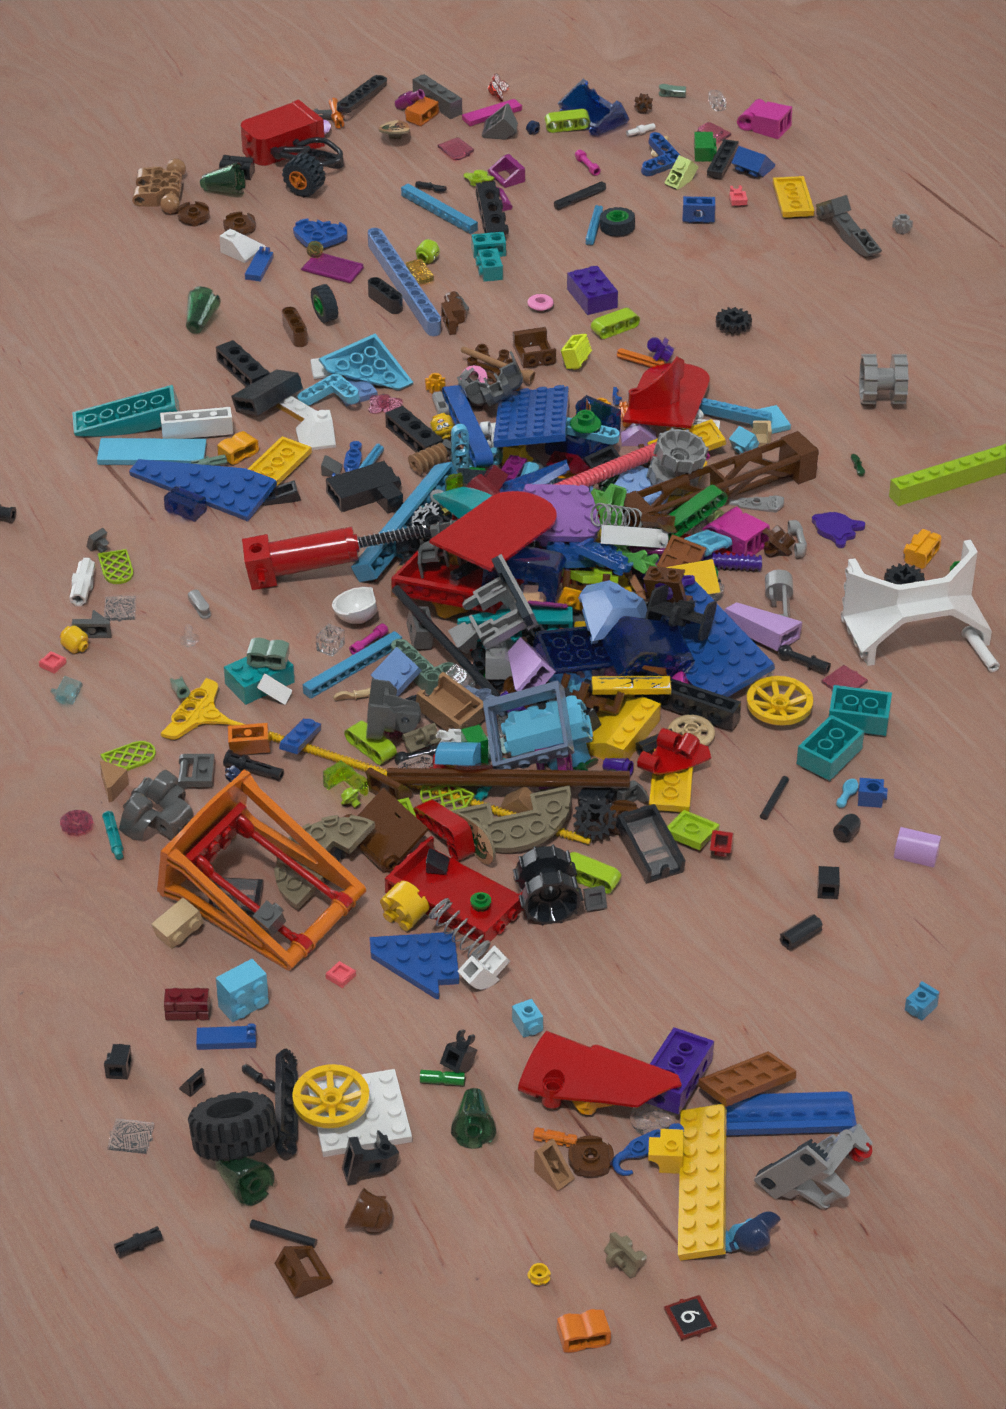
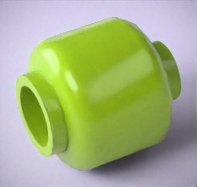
(427, 251)

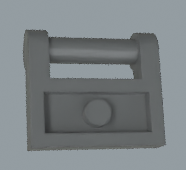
(202, 770)

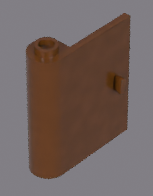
(392, 834)

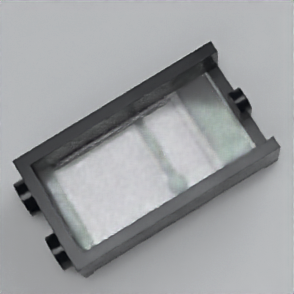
(650, 843)

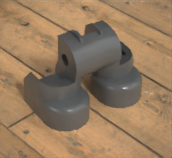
(483, 393)
(432, 553)
(389, 711)
(175, 812)

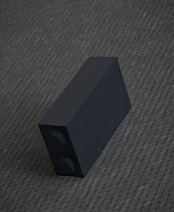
(267, 392)
(360, 485)

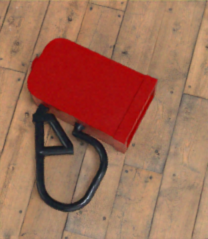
(284, 134)

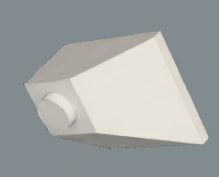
(238, 246)
(317, 430)

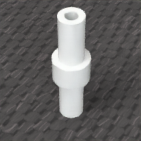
(641, 129)

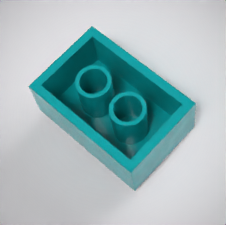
(244, 679)
(862, 708)
(830, 747)

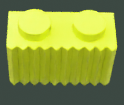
(576, 351)

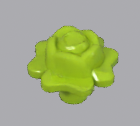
(350, 796)

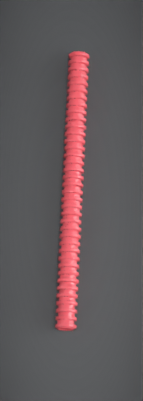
(612, 467)

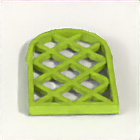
(120, 580)
(131, 746)
(458, 789)

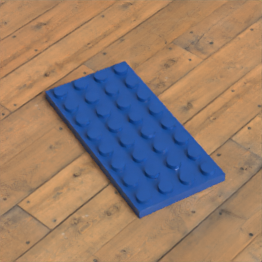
(532, 417)
(727, 657)

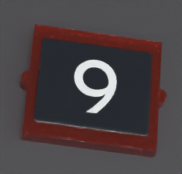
(690, 1317)

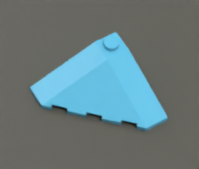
(369, 362)

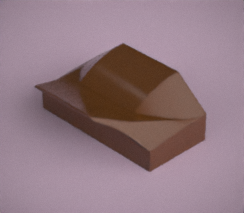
(659, 520)

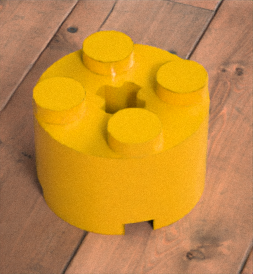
(404, 905)

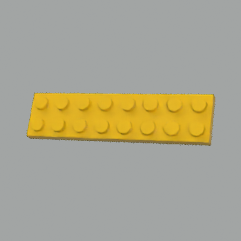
(703, 1183)

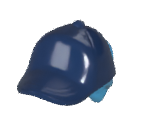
(752, 1234)

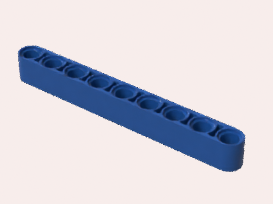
(462, 414)

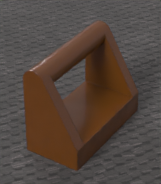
(377, 781)
(296, 1275)

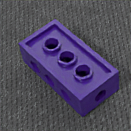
(694, 1056)

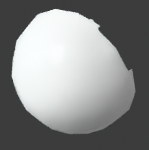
(355, 605)

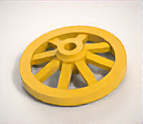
(779, 703)
(331, 1099)

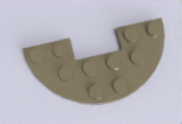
(528, 828)
(332, 831)

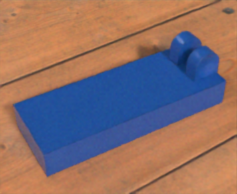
(259, 264)
(226, 1037)

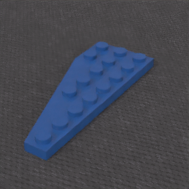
(225, 488)

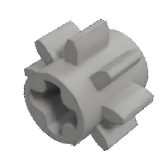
(902, 223)

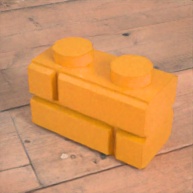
(922, 548)

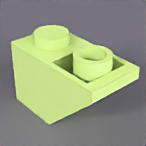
(681, 173)

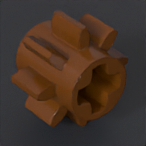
(643, 102)

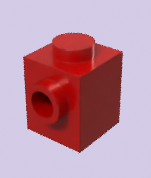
(721, 842)

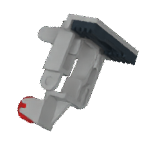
(494, 632)
(815, 1162)

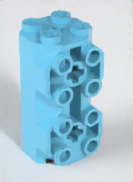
(542, 728)

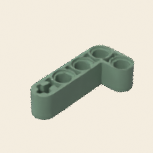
(429, 675)

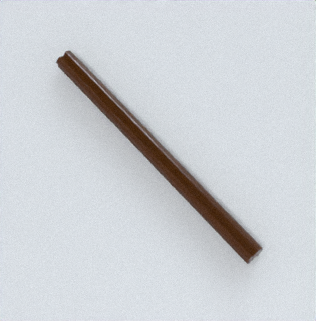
(510, 777)

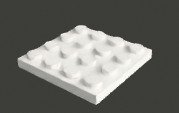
(383, 1113)

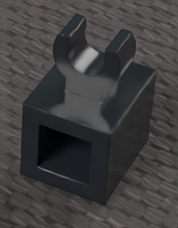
(459, 1055)

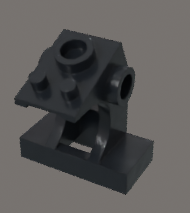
(365, 1162)

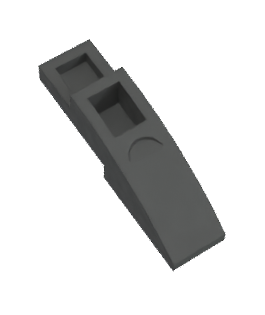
(854, 237)

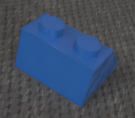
(752, 162)

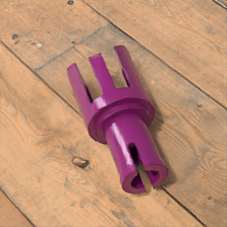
(408, 99)

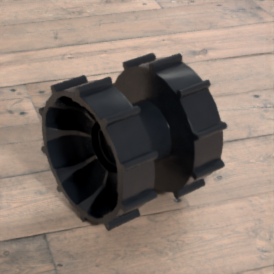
(548, 884)

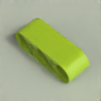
(577, 119)
(615, 323)
(376, 750)
(595, 873)

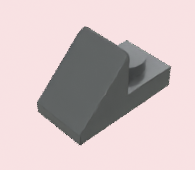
(95, 627)

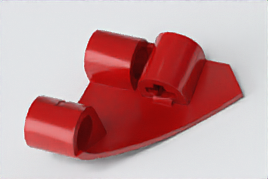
(661, 391)
(674, 753)

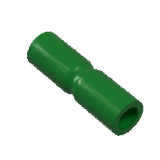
(439, 1077)

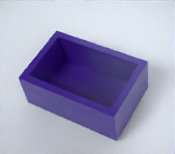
(592, 290)

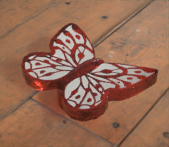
(497, 86)

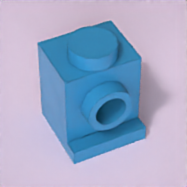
(922, 1001)

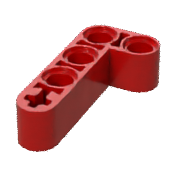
(447, 826)

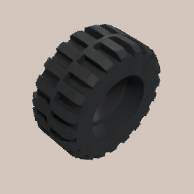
(233, 1126)

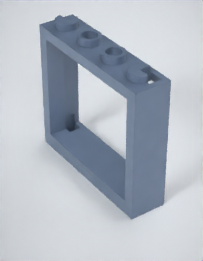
(520, 699)

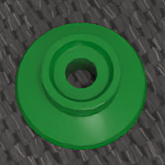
(585, 422)

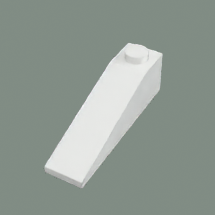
(634, 536)

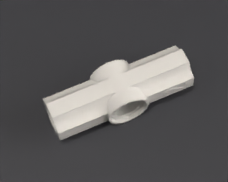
(82, 582)

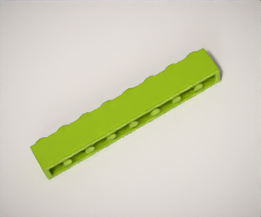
(948, 475)

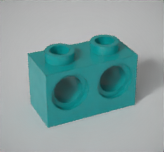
(488, 241)
(489, 264)

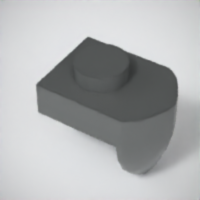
(634, 793)

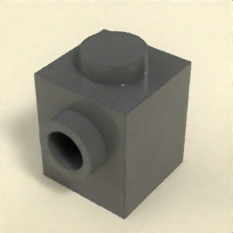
(270, 917)

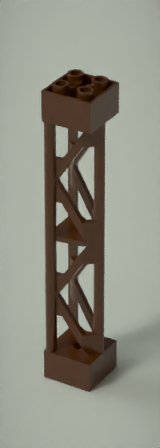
(796, 459)

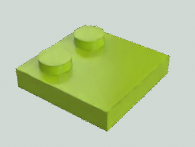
(592, 576)
(692, 829)

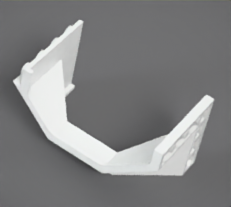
(879, 607)

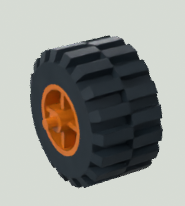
(303, 175)

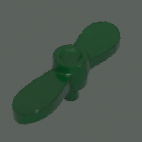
(857, 465)
(584, 766)

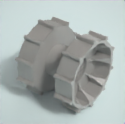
(892, 379)
(677, 454)

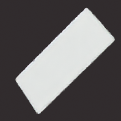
(274, 689)

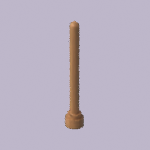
(528, 375)

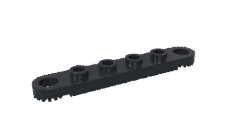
(361, 94)
(286, 1116)

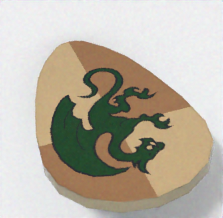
(395, 127)
(482, 841)

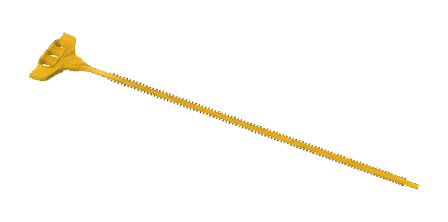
(207, 714)

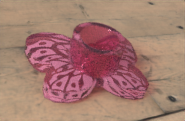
(383, 403)

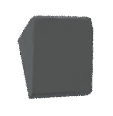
(330, 466)

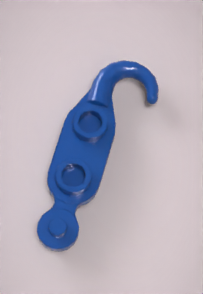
(352, 457)
(638, 1149)

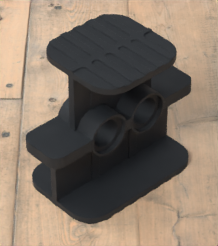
(681, 612)

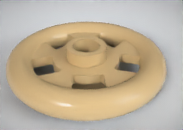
(691, 726)

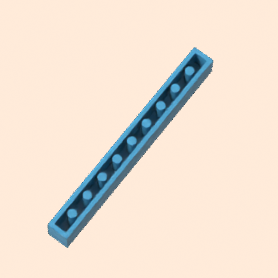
(376, 558)

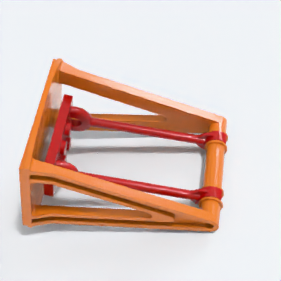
(212, 828)

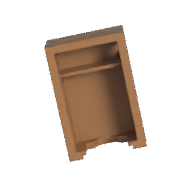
(451, 705)

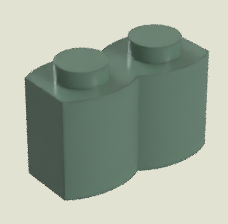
(268, 653)

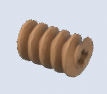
(428, 458)

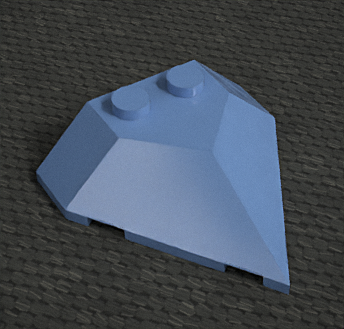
(605, 604)

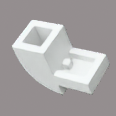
(484, 973)

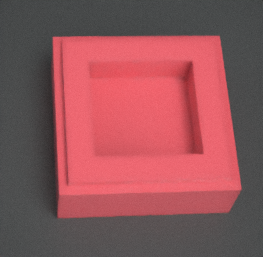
(52, 662)
(340, 974)

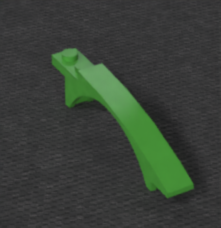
(615, 496)

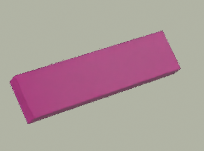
(479, 116)

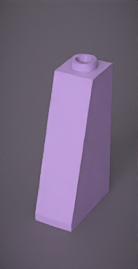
(765, 626)
(528, 666)

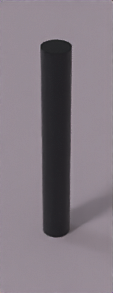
(774, 797)
(283, 1233)

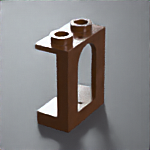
(532, 338)
(668, 576)

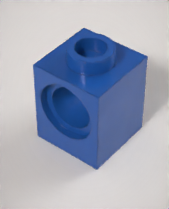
(871, 792)

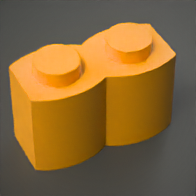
(238, 447)

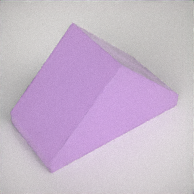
(637, 434)

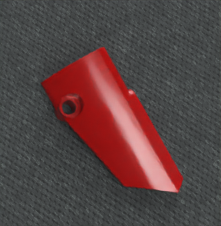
(594, 1074)

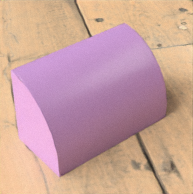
(917, 847)

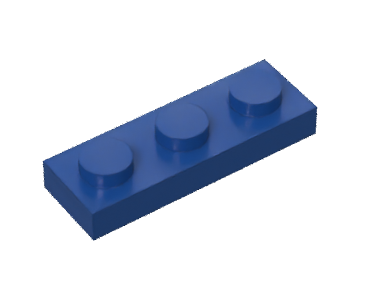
(300, 736)

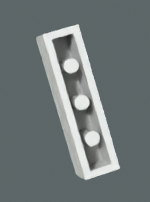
(196, 423)

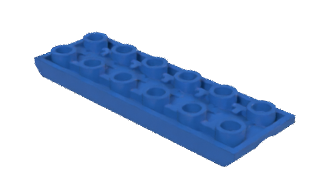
(791, 1113)

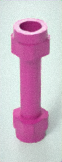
(581, 156)
(378, 632)

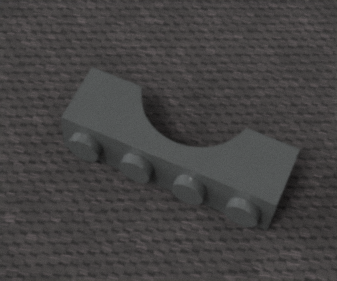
(449, 102)

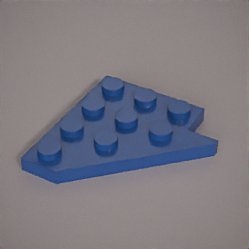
(540, 476)
(419, 959)

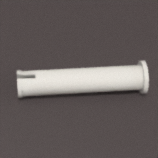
(970, 634)

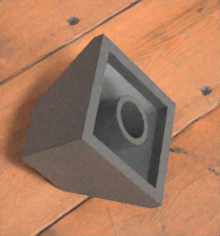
(500, 124)

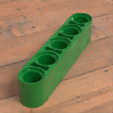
(697, 509)

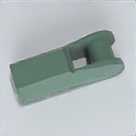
(670, 90)
(180, 687)

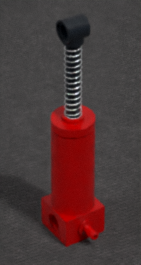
(272, 559)

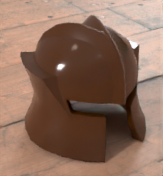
(370, 1212)

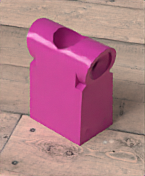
(766, 118)
(742, 529)

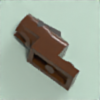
(453, 311)

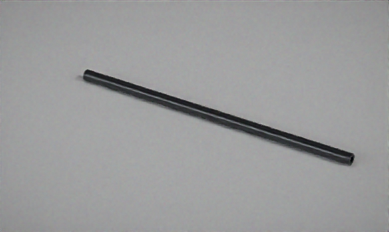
(443, 639)

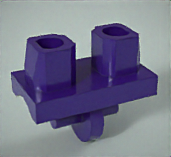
(660, 348)

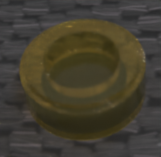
(314, 249)

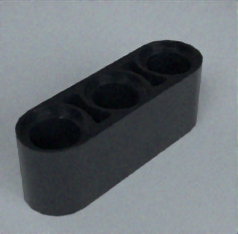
(385, 295)

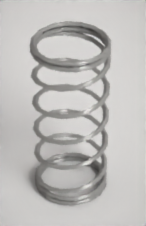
(609, 515)
(447, 904)

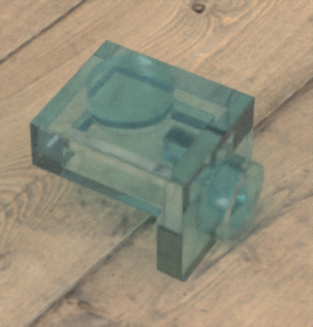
(67, 690)

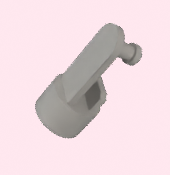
(779, 588)

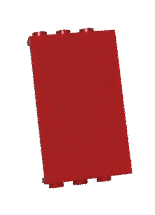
(438, 586)
(458, 886)

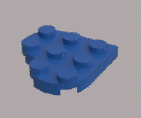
(323, 232)
(604, 556)

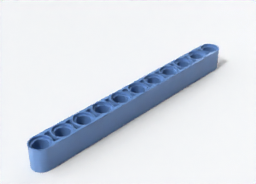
(404, 282)

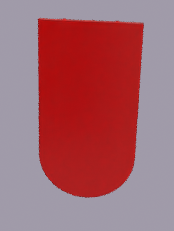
(678, 414)
(497, 527)

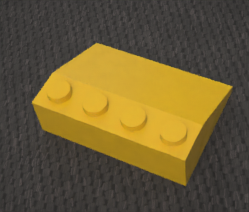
(622, 731)

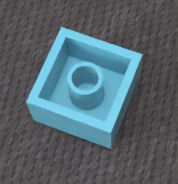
(242, 990)

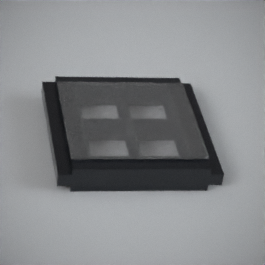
(250, 887)

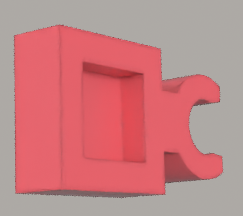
(737, 196)

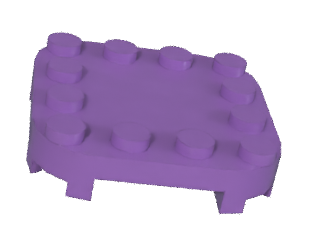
(573, 512)

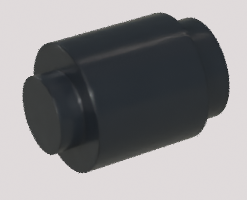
(847, 827)

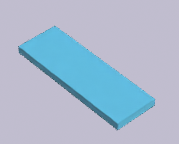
(128, 450)

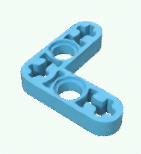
(330, 384)
(464, 453)

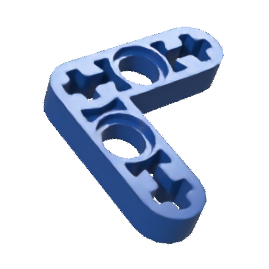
(668, 157)

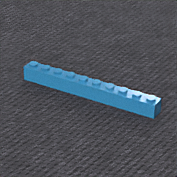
(439, 208)
(733, 411)
(349, 666)

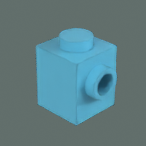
(743, 440)
(527, 1018)

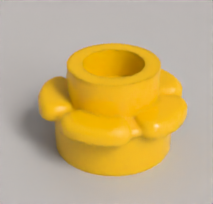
(539, 1274)

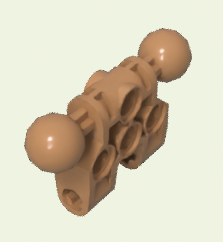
(160, 187)

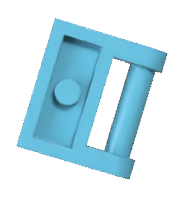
(711, 540)

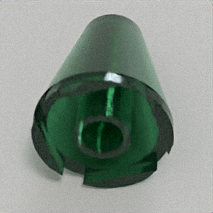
(224, 180)
(200, 308)
(473, 1120)
(246, 1179)

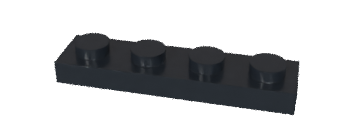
(722, 158)

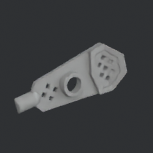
(767, 504)

